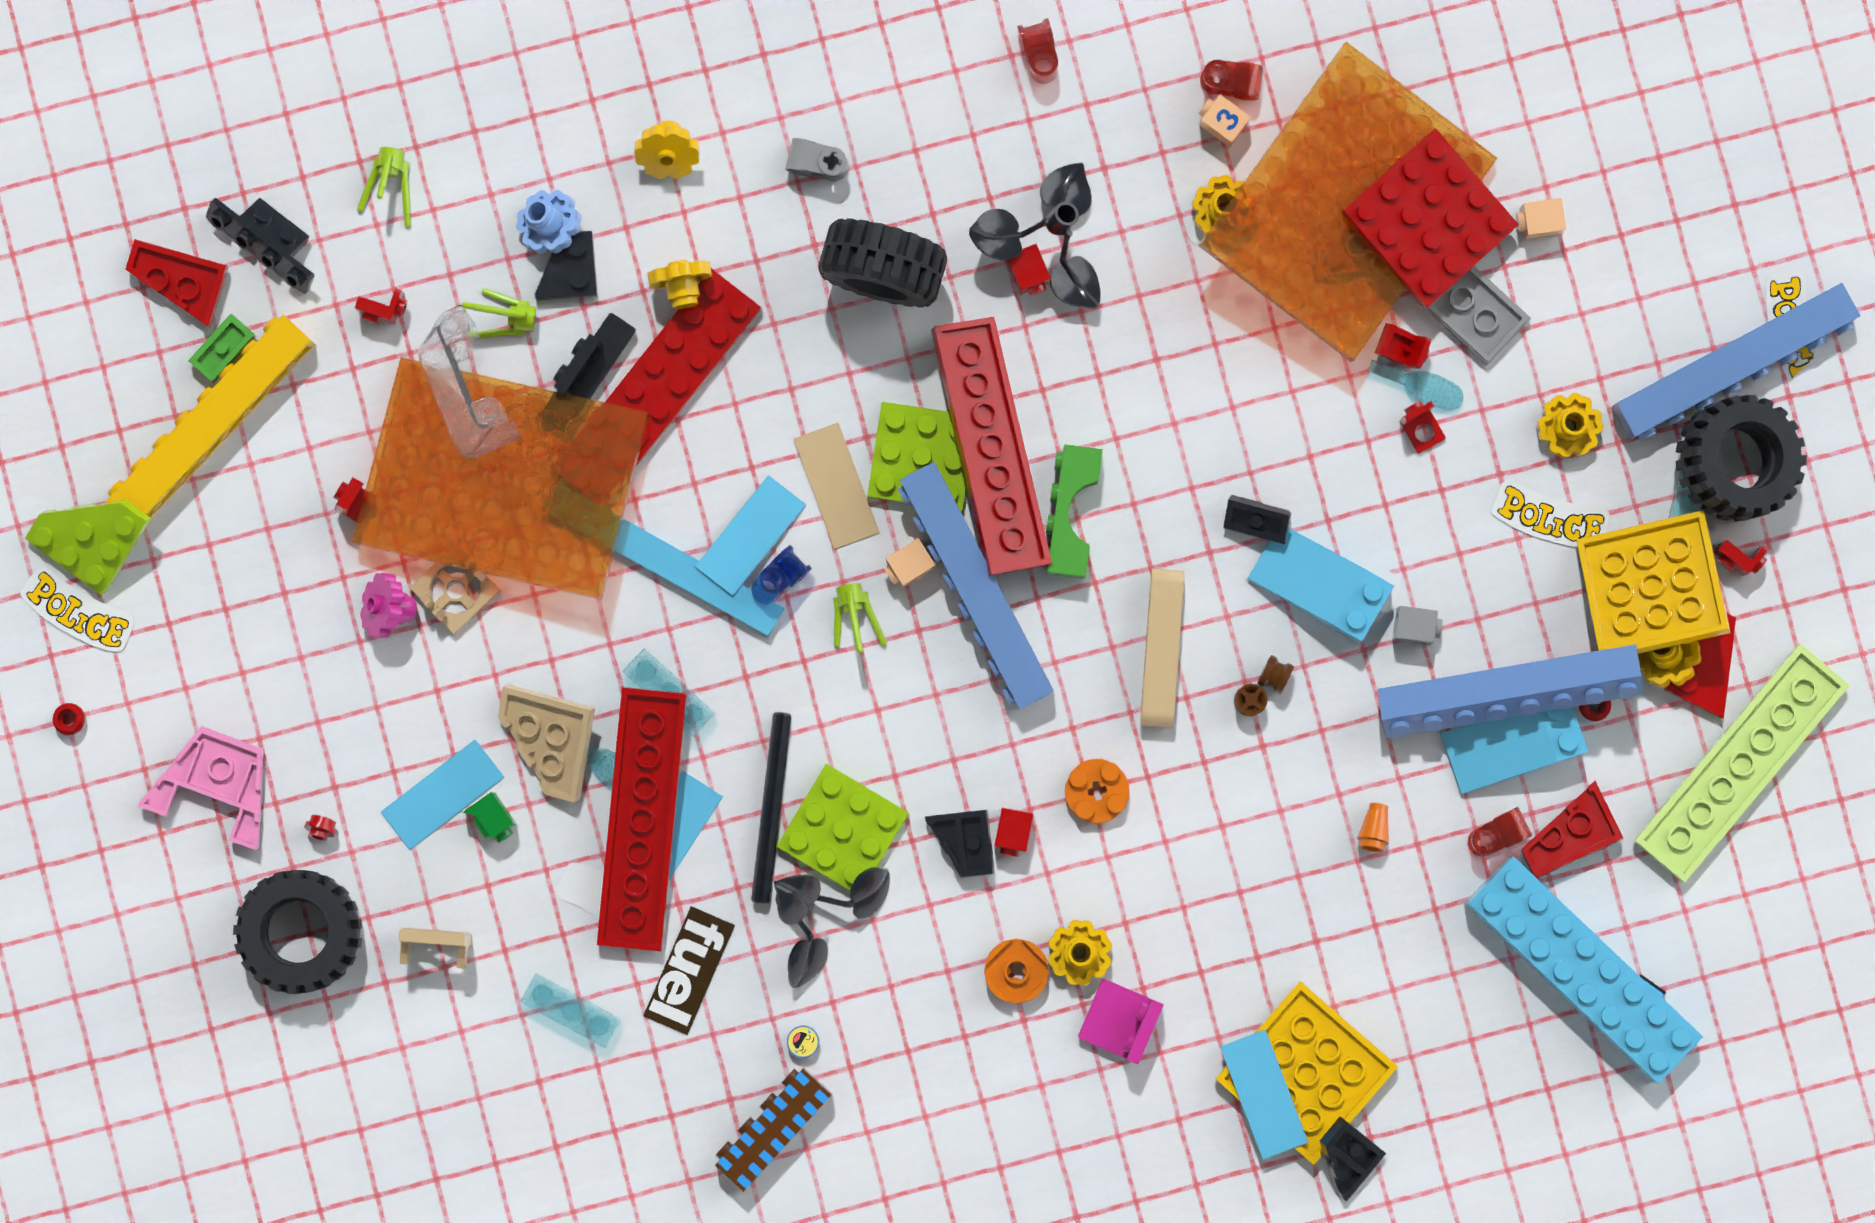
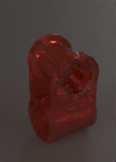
(1038, 45)
(1237, 79)
(1503, 832)

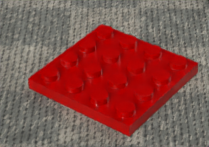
(1429, 218)

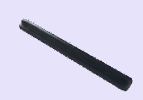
(771, 808)

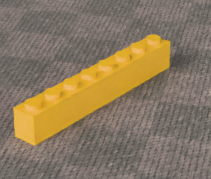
(214, 417)

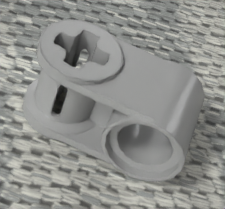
(810, 160)

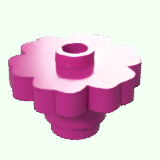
(385, 606)

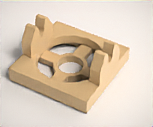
(454, 621)
(459, 939)

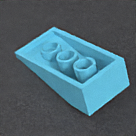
(1322, 584)
(1511, 746)

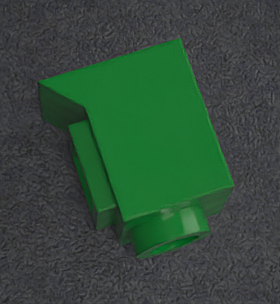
(492, 817)

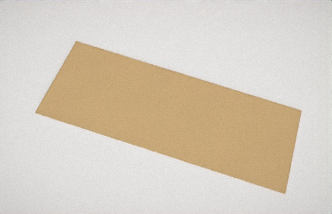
(836, 485)

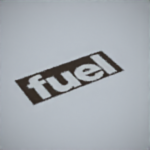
(689, 970)

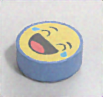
(803, 1041)

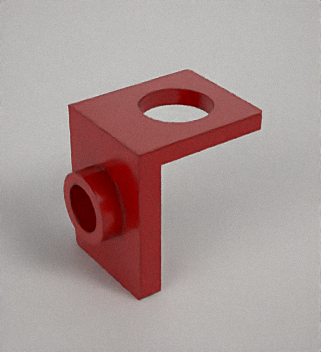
(1419, 414)

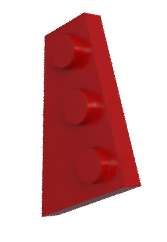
(1574, 834)

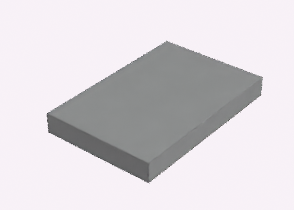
(1479, 315)

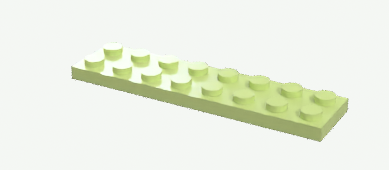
(1741, 763)

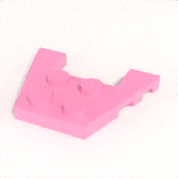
(219, 769)

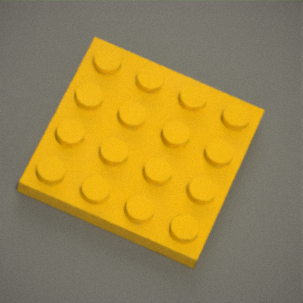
(1654, 584)
(1323, 1062)

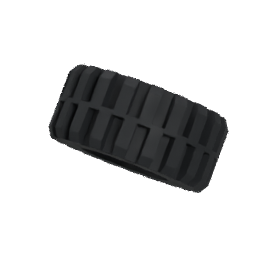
(882, 262)
(1778, 448)
(254, 922)

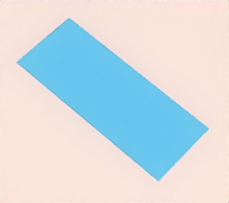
(750, 535)
(442, 794)
(693, 809)
(1264, 1094)

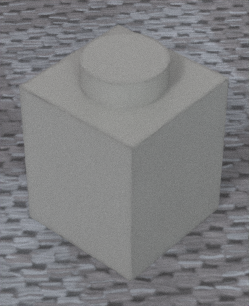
(1416, 625)

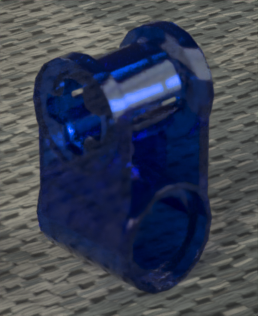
(783, 572)

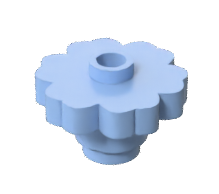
(548, 221)

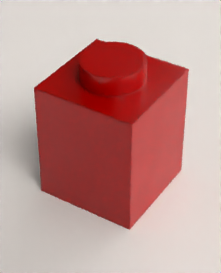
(1030, 271)
(1013, 831)

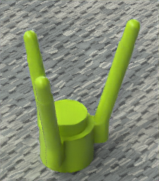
(388, 164)
(519, 315)
(851, 599)

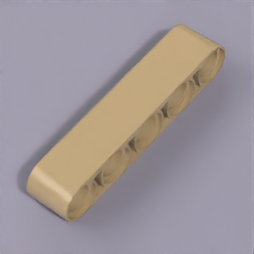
(1162, 648)

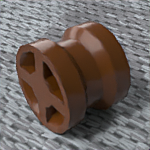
(1275, 674)
(1254, 696)

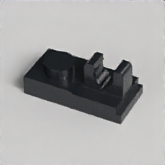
(1257, 519)

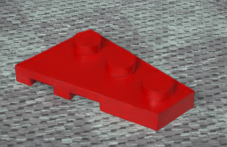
(179, 277)
(1711, 676)

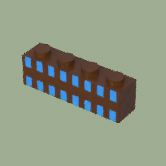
(773, 1129)

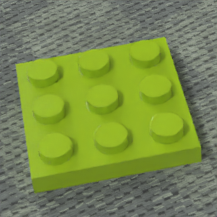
(909, 441)
(842, 827)

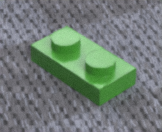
(221, 348)

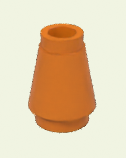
(1375, 828)

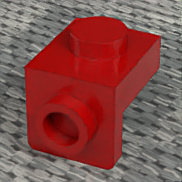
(375, 311)
(1403, 347)
(350, 498)
(1732, 558)

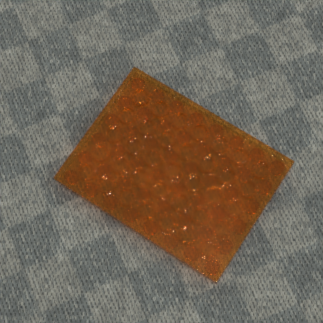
(1286, 218)
(523, 512)

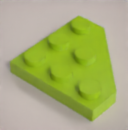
(90, 539)

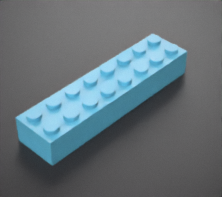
(1583, 970)

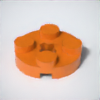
(1082, 779)
(1014, 989)

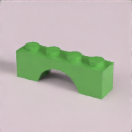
(1078, 470)

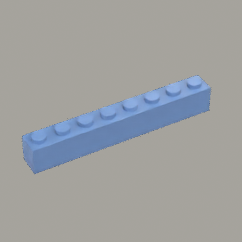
(1736, 361)
(980, 594)
(1511, 691)

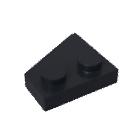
(1349, 1156)

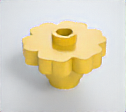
(667, 151)
(1207, 199)
(680, 281)
(1586, 425)
(1670, 664)
(1092, 964)

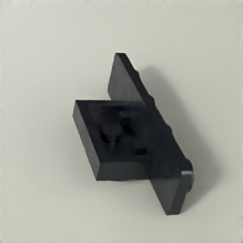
(267, 237)
(594, 358)

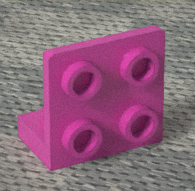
(1120, 1021)

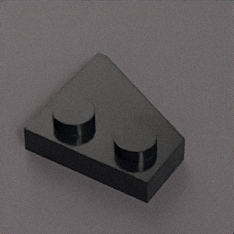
(570, 271)
(965, 840)

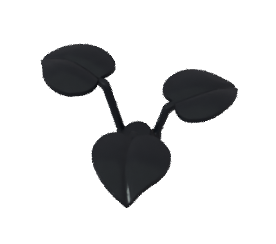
(1070, 195)
(796, 900)

